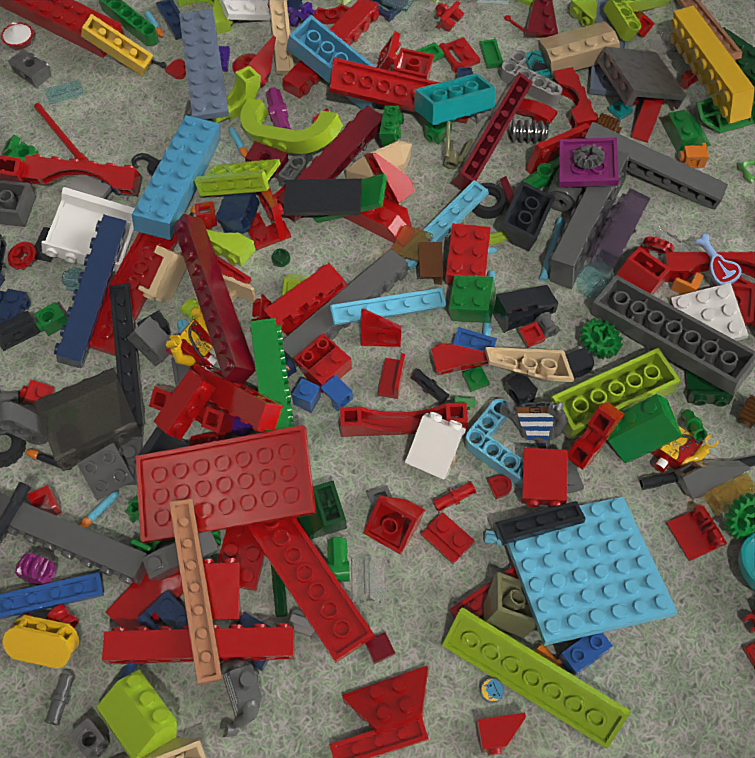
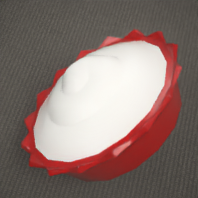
(17, 35)

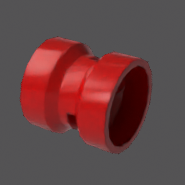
(61, 614)

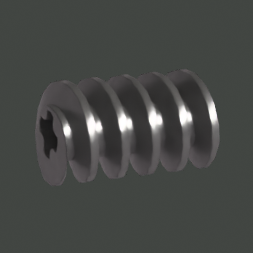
(529, 131)

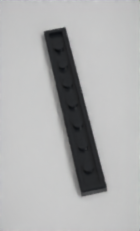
(124, 350)

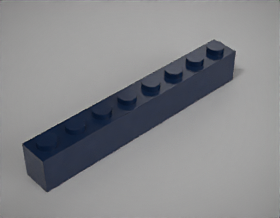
(91, 291)

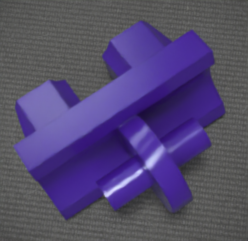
(295, 15)

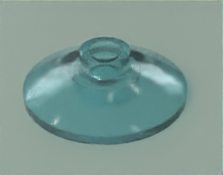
(590, 275)

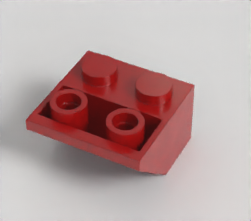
(644, 271)
(322, 361)

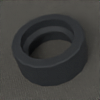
(494, 211)

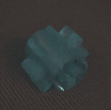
(70, 278)

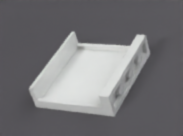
(76, 225)

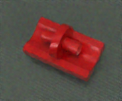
(446, 14)

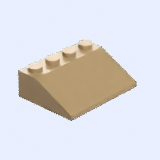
(578, 47)

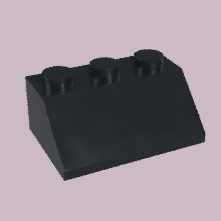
(526, 215)

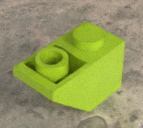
(584, 11)

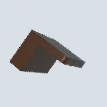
(431, 261)

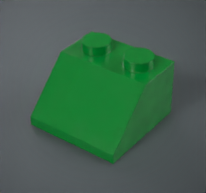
(684, 130)

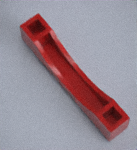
(46, 170)
(687, 264)
(369, 422)

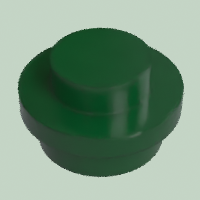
(280, 257)

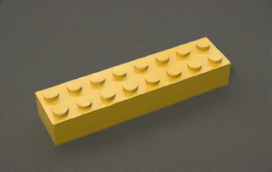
(712, 64)

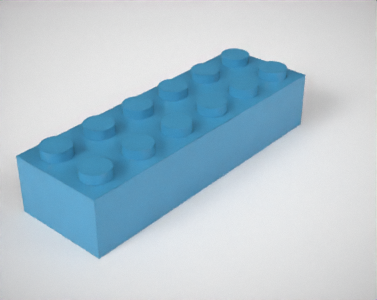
(317, 48)

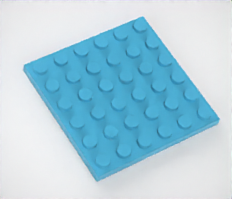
(591, 576)

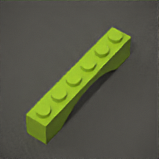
(232, 246)

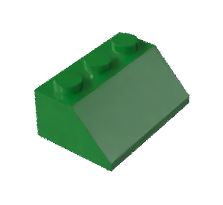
(645, 428)

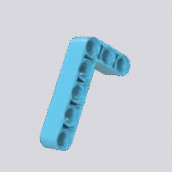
(487, 443)

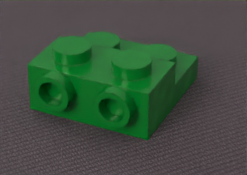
(391, 125)

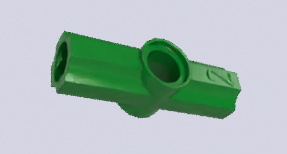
(544, 174)

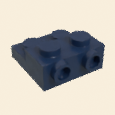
(13, 303)

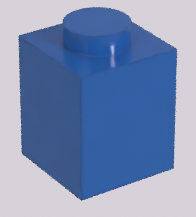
(306, 395)

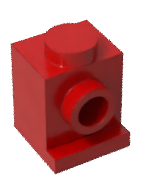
(208, 217)

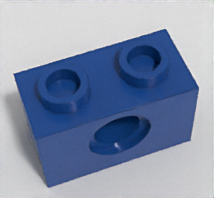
(584, 652)

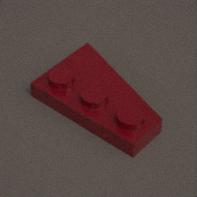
(542, 19)

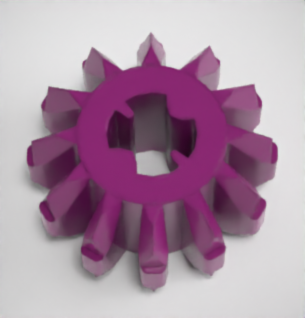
(35, 569)

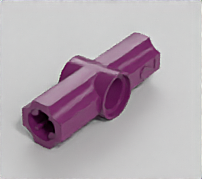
(277, 108)

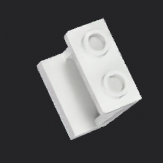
(435, 445)

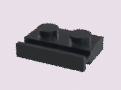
(17, 330)

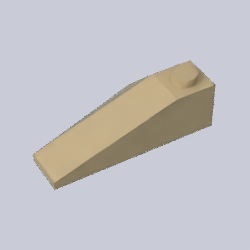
(533, 363)

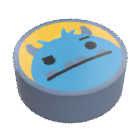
(492, 690)

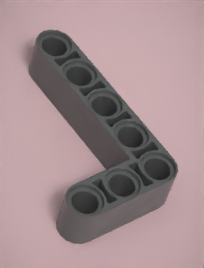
(21, 423)

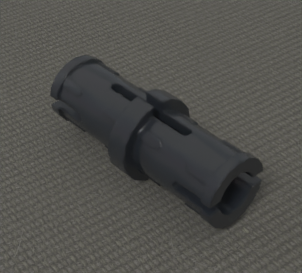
(430, 386)

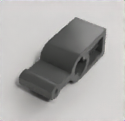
(294, 167)

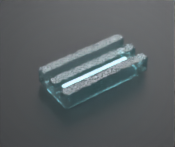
(64, 92)

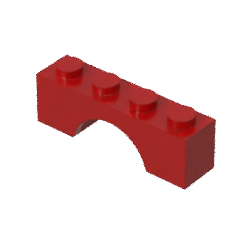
(573, 89)
(209, 417)

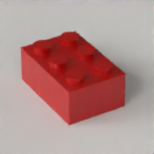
(467, 251)

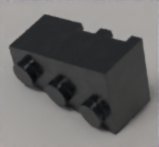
(523, 306)

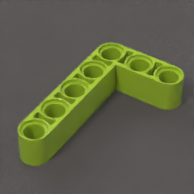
(623, 18)

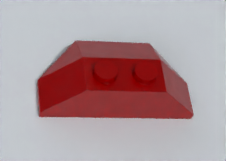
(383, 221)

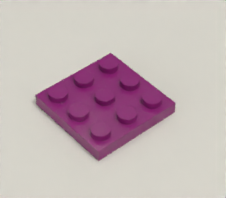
(574, 176)

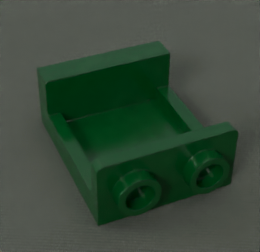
(703, 392)

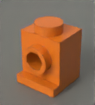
(694, 156)

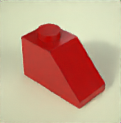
(497, 732)

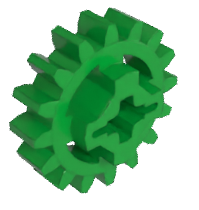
(601, 338)
(741, 517)

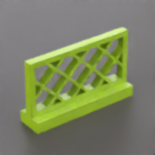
(237, 178)

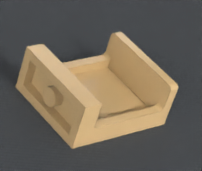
(167, 276)

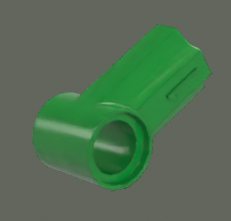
(338, 558)

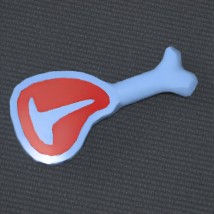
(720, 270)

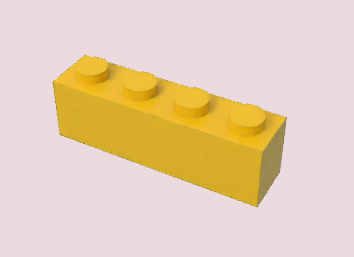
(116, 45)

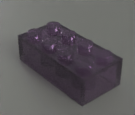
(619, 227)

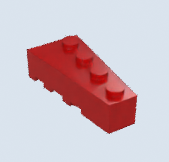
(306, 298)

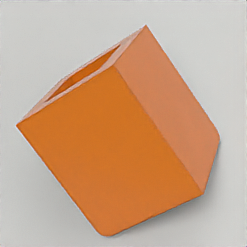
(688, 286)

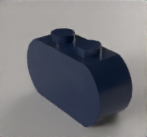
(237, 212)

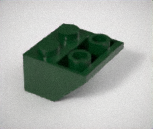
(329, 512)

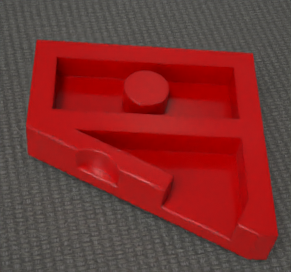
(379, 330)

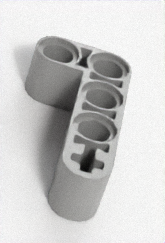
(541, 89)

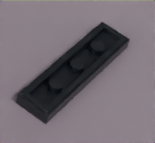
(539, 522)

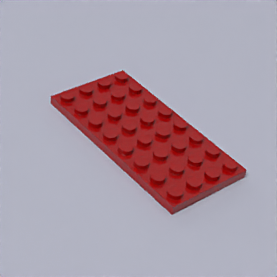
(229, 481)

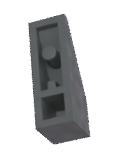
(165, 560)

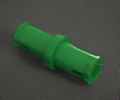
(693, 425)

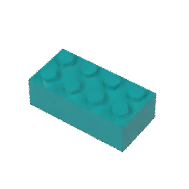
(455, 98)

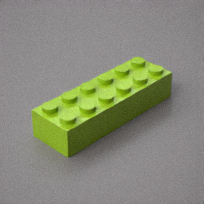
(620, 387)

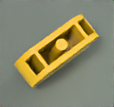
(41, 641)

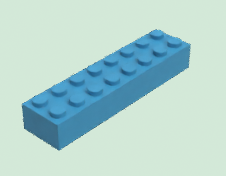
(173, 180)

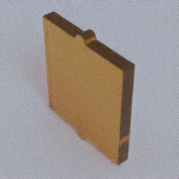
(408, 242)

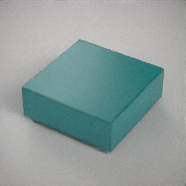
(620, 110)

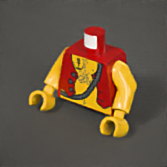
(192, 343)
(681, 452)

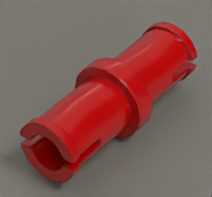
(454, 496)

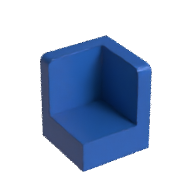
(337, 392)

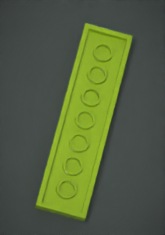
(536, 678)

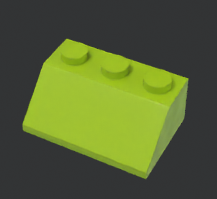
(137, 716)

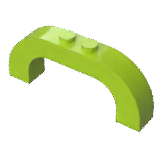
(292, 141)

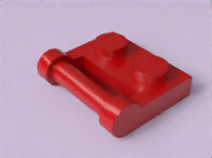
(462, 51)

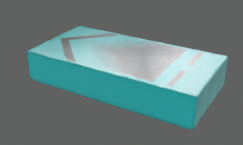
(537, 64)

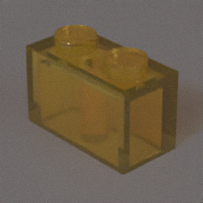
(723, 495)

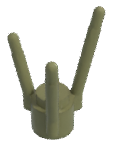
(452, 156)

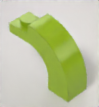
(246, 86)

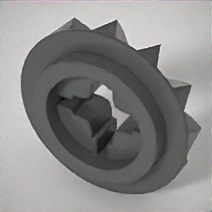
(593, 160)

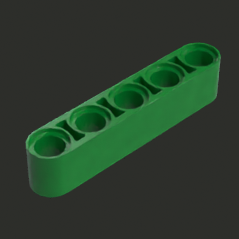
(131, 21)

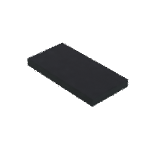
(322, 197)

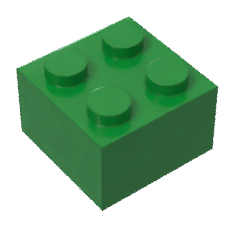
(472, 299)

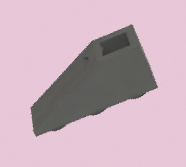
(704, 476)

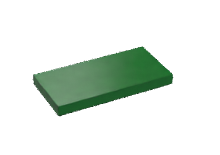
(372, 196)

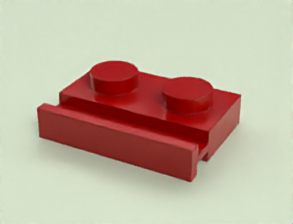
(447, 538)

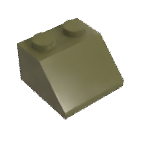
(508, 607)

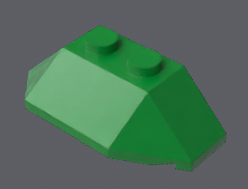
(712, 117)

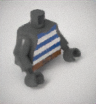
(537, 420)
(242, 692)

